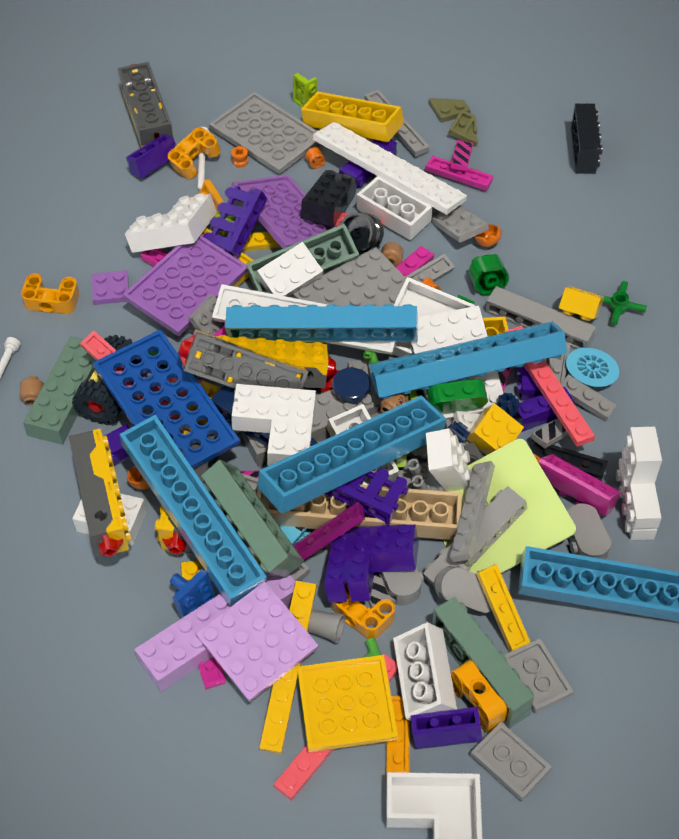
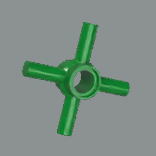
(620, 302)

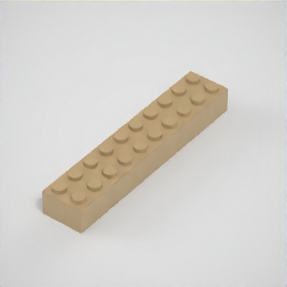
(432, 512)

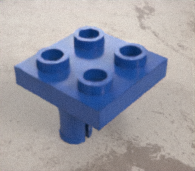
(191, 593)

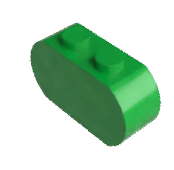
(458, 396)

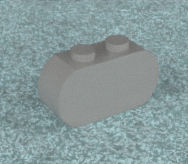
(590, 535)
(462, 585)
(403, 586)

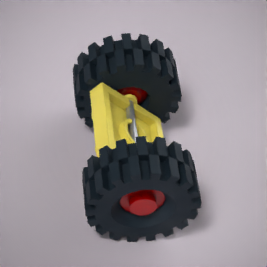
(93, 396)

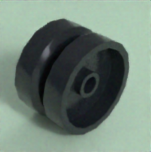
(364, 230)

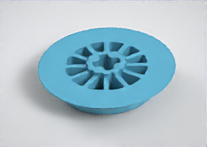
(603, 371)

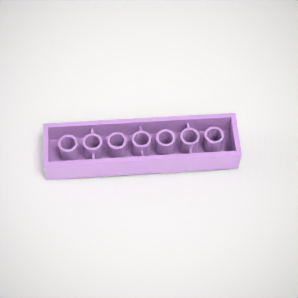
(178, 649)

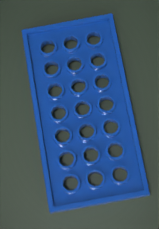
(151, 400)

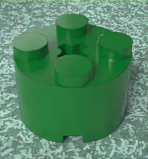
(487, 273)

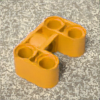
(196, 142)
(50, 300)
(360, 617)
(490, 705)

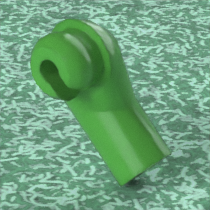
(371, 356)
(372, 648)

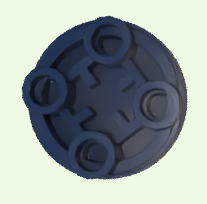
(351, 385)

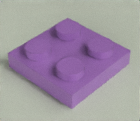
(109, 287)

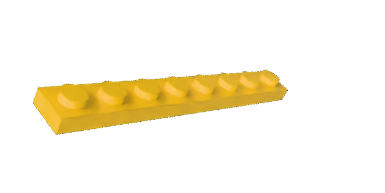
(284, 689)

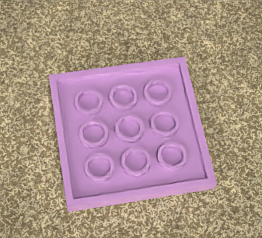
(257, 641)

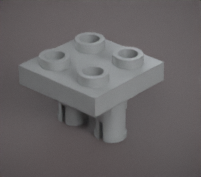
(202, 319)
(420, 477)

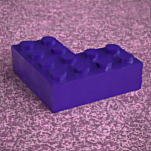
(367, 551)

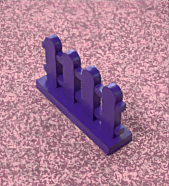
(245, 219)
(373, 504)

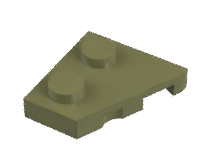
(447, 108)
(464, 128)

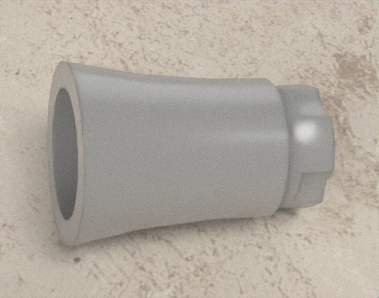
(327, 625)

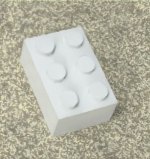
(290, 272)
(448, 460)
(134, 510)

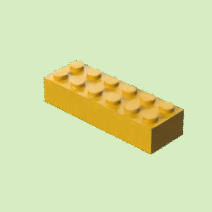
(362, 117)

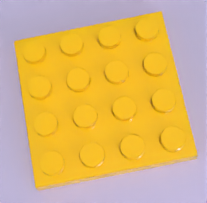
(347, 703)

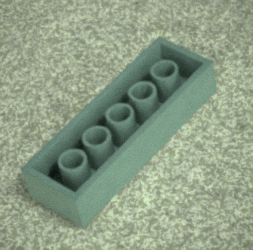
(328, 248)
(53, 410)
(252, 519)
(468, 642)

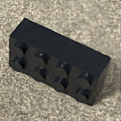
(586, 138)
(328, 198)

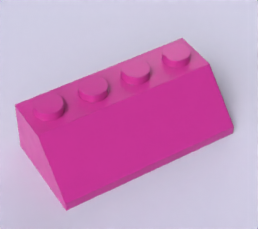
(579, 484)

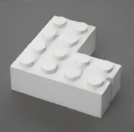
(177, 227)
(428, 302)
(277, 411)
(637, 479)
(435, 801)

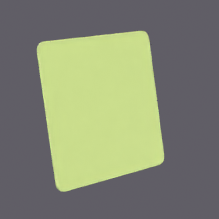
(543, 521)

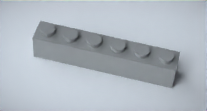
(530, 313)
(495, 521)

